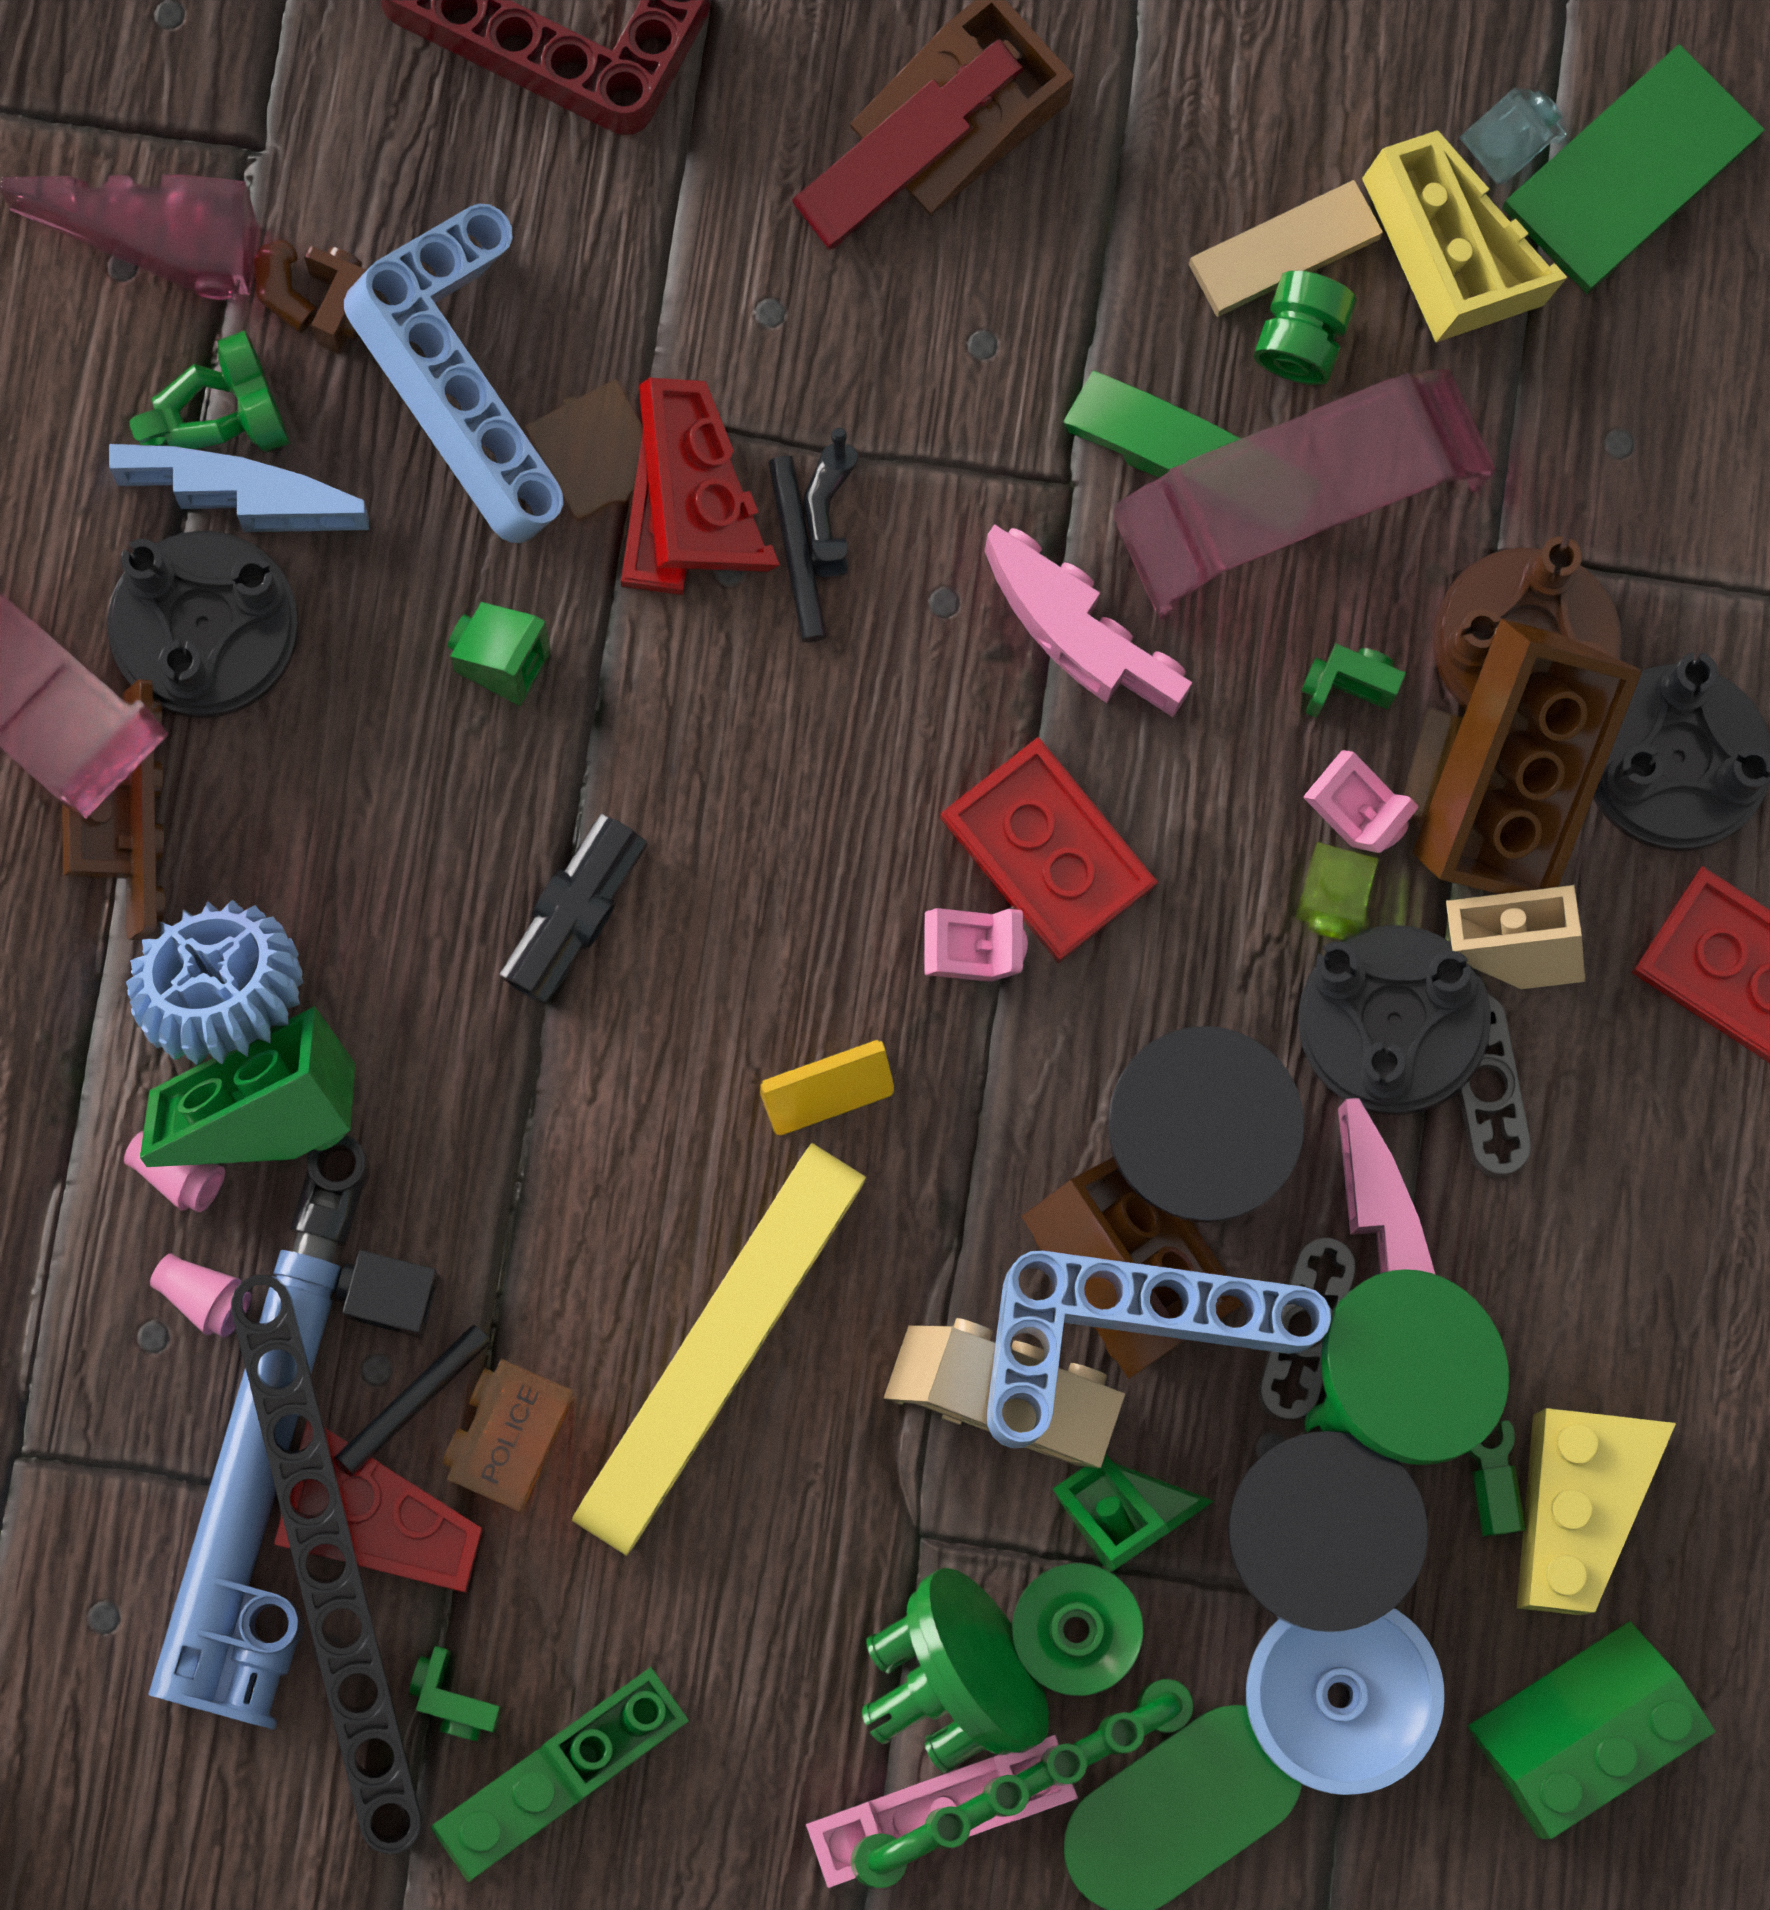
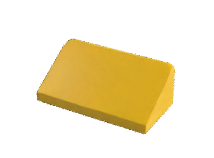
(827, 1088)

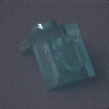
(1514, 132)

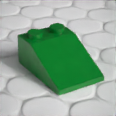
(257, 1106)

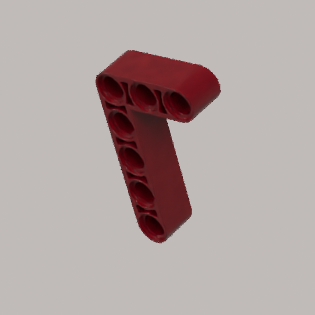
(555, 45)

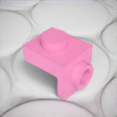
(1360, 804)
(974, 944)

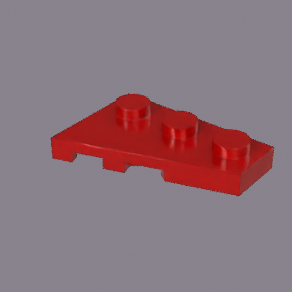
(391, 1524)

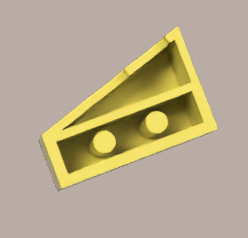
(1453, 240)
(1581, 1503)

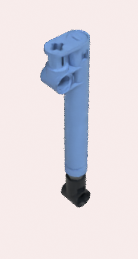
(212, 1636)

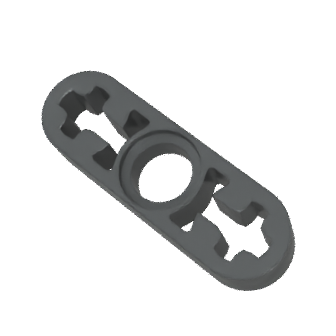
(1511, 1128)
(1277, 1370)

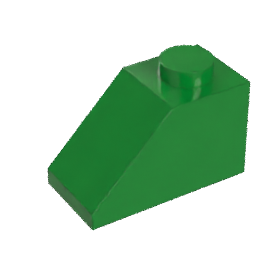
(500, 650)

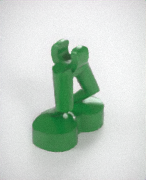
(242, 377)

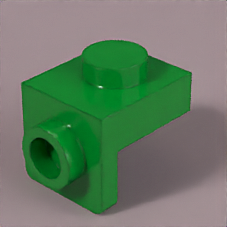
(1360, 673)
(460, 1714)

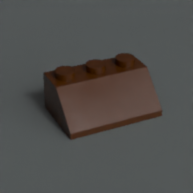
(1108, 1220)

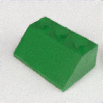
(1590, 1730)

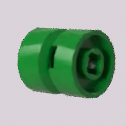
(1307, 318)

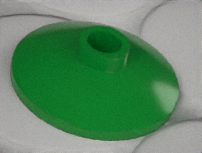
(1111, 1621)

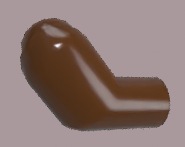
(274, 286)

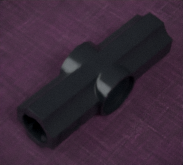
(573, 909)

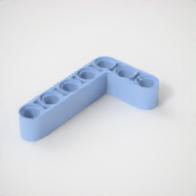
(452, 369)
(1132, 1314)

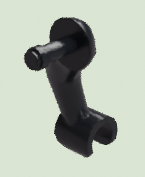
(830, 473)

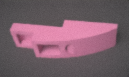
(1057, 612)

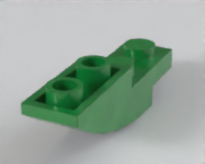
(559, 1774)

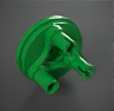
(1412, 1369)
(964, 1671)

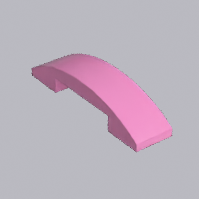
(908, 1808)

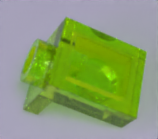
(1336, 891)

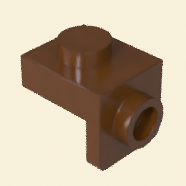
(341, 272)

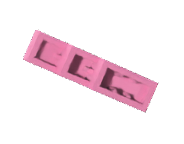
(1378, 1195)

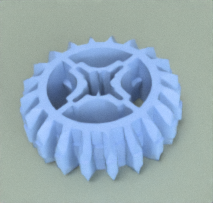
(214, 982)

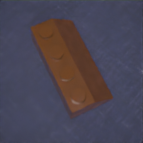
(1525, 761)

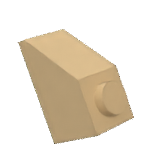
(1521, 936)

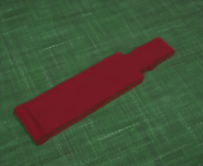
(903, 146)

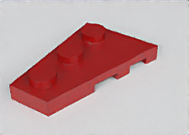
(694, 491)

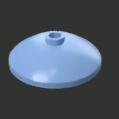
(1381, 1730)

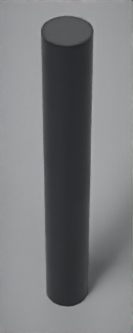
(797, 549)
(411, 1400)

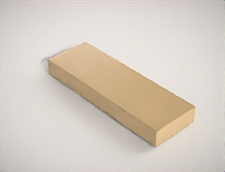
(1293, 241)

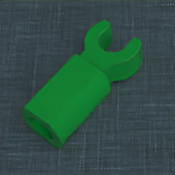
(1498, 1486)

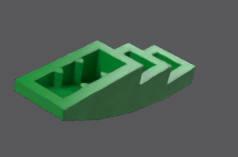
(1141, 426)

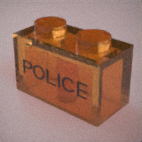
(508, 1436)

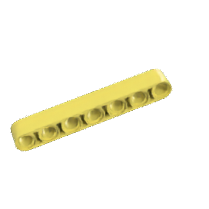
(718, 1349)

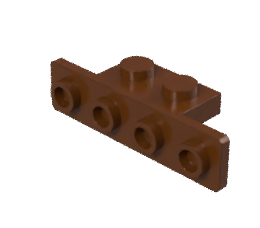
(122, 834)

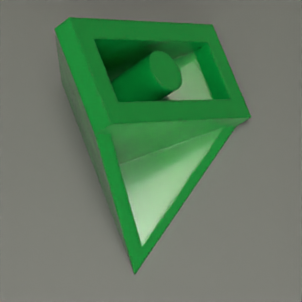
(1124, 1509)

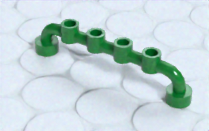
(1160, 1708)

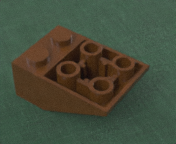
(1000, 126)

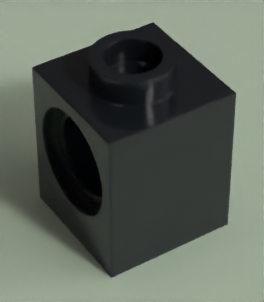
(388, 1293)

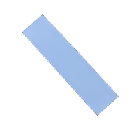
(263, 494)

